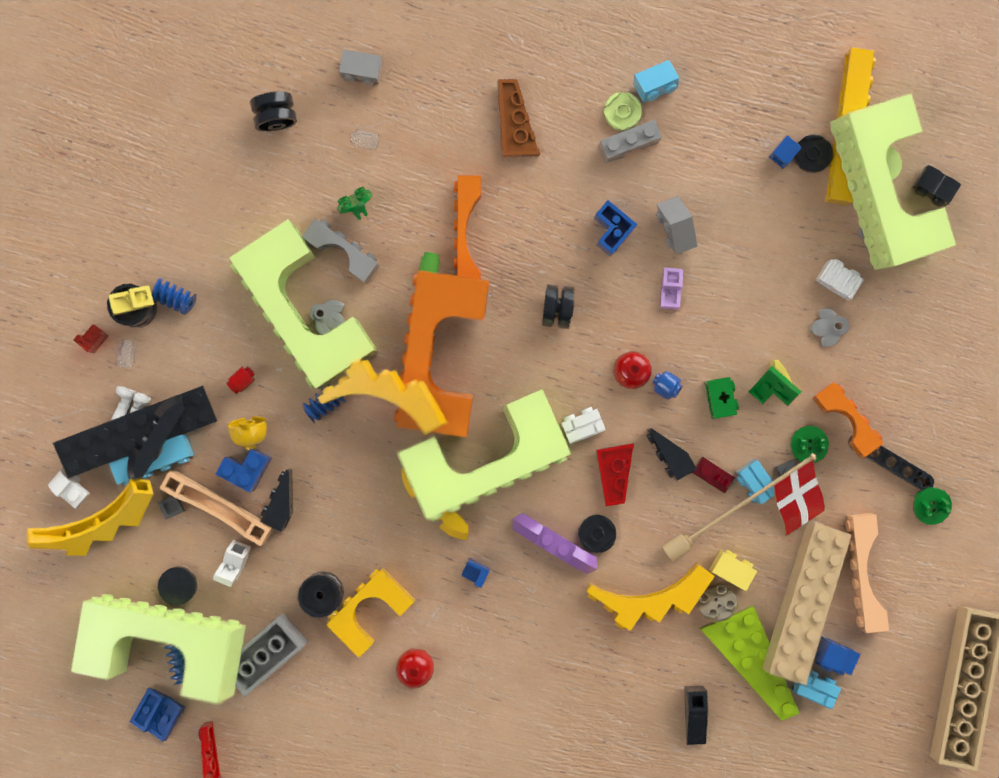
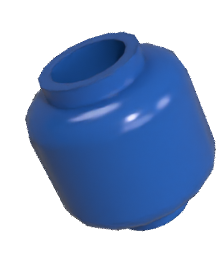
(667, 385)

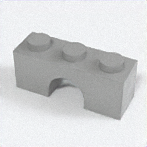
(624, 142)

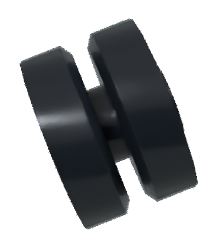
(273, 111)
(561, 307)
(135, 318)
(309, 594)

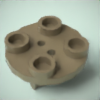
(710, 608)

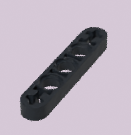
(898, 469)

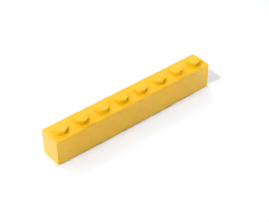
(853, 97)

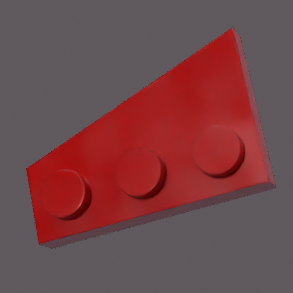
(614, 472)
(209, 753)

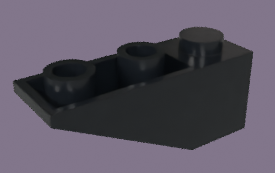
(676, 459)
(280, 508)
(696, 714)

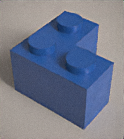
(617, 225)
(245, 474)
(836, 656)

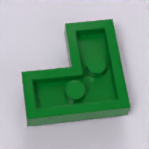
(774, 383)

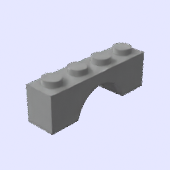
(322, 236)

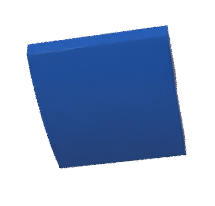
(157, 714)

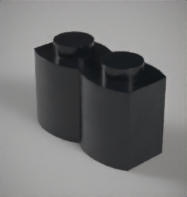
(936, 186)

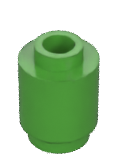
(429, 262)

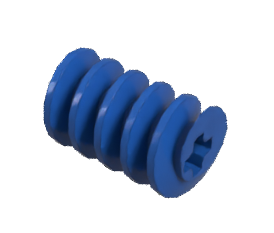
(173, 298)
(316, 408)
(178, 661)

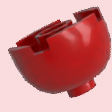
(632, 370)
(414, 668)

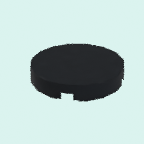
(814, 153)
(597, 533)
(177, 585)

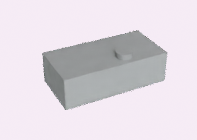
(267, 653)

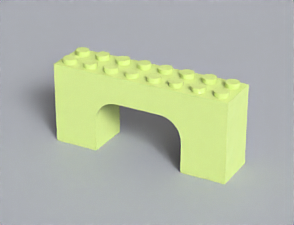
(863, 145)
(264, 272)
(535, 446)
(208, 644)

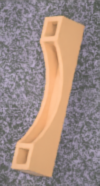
(214, 504)
(863, 532)

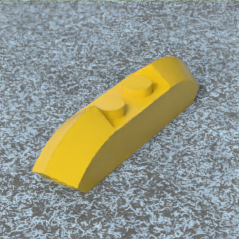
(452, 523)

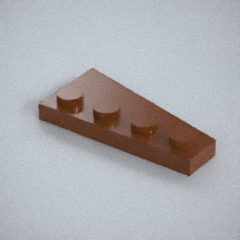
(515, 128)

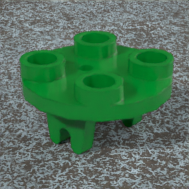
(355, 202)
(799, 443)
(923, 508)

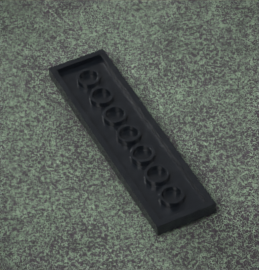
(118, 436)

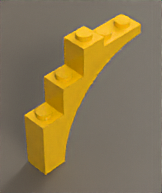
(414, 400)
(102, 526)
(682, 594)

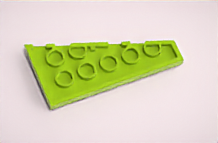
(745, 647)

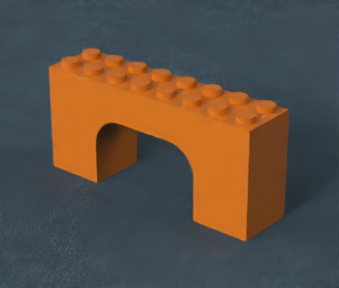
(433, 300)

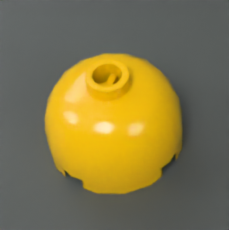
(248, 432)

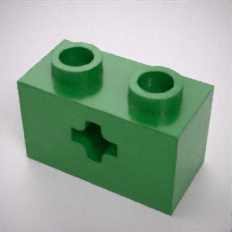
(725, 407)

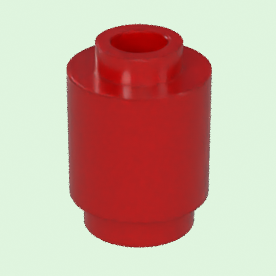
(241, 379)

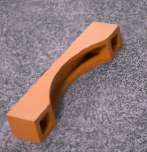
(469, 194)

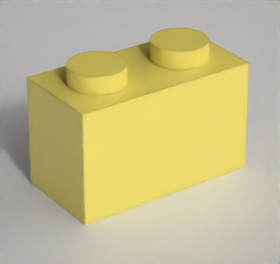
(733, 570)

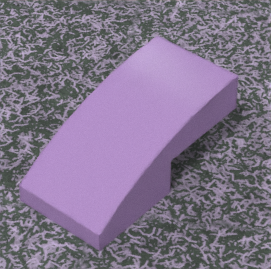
(671, 288)

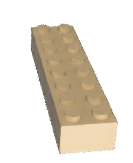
(806, 602)
(967, 689)

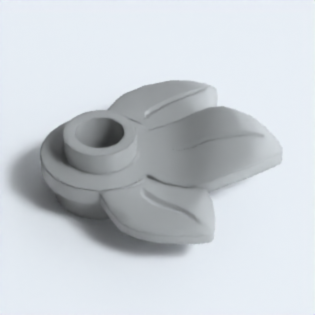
(331, 316)
(826, 327)

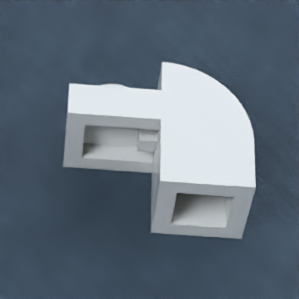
(68, 489)
(233, 563)

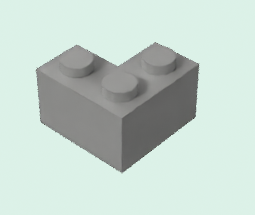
(677, 225)

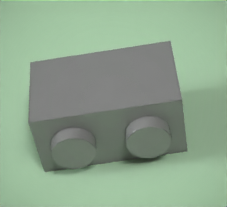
(360, 67)

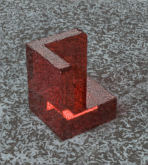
(91, 339)

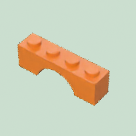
(864, 438)

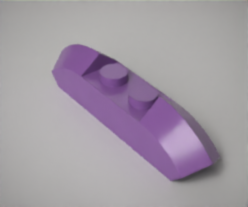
(554, 543)

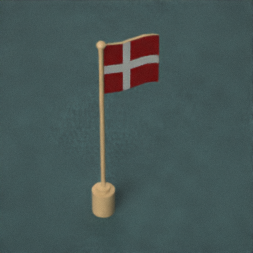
(796, 498)

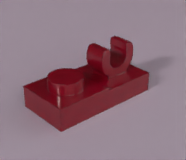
(713, 475)

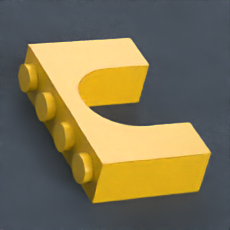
(344, 622)

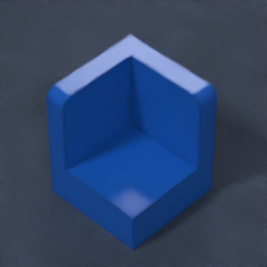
(785, 152)
(476, 572)

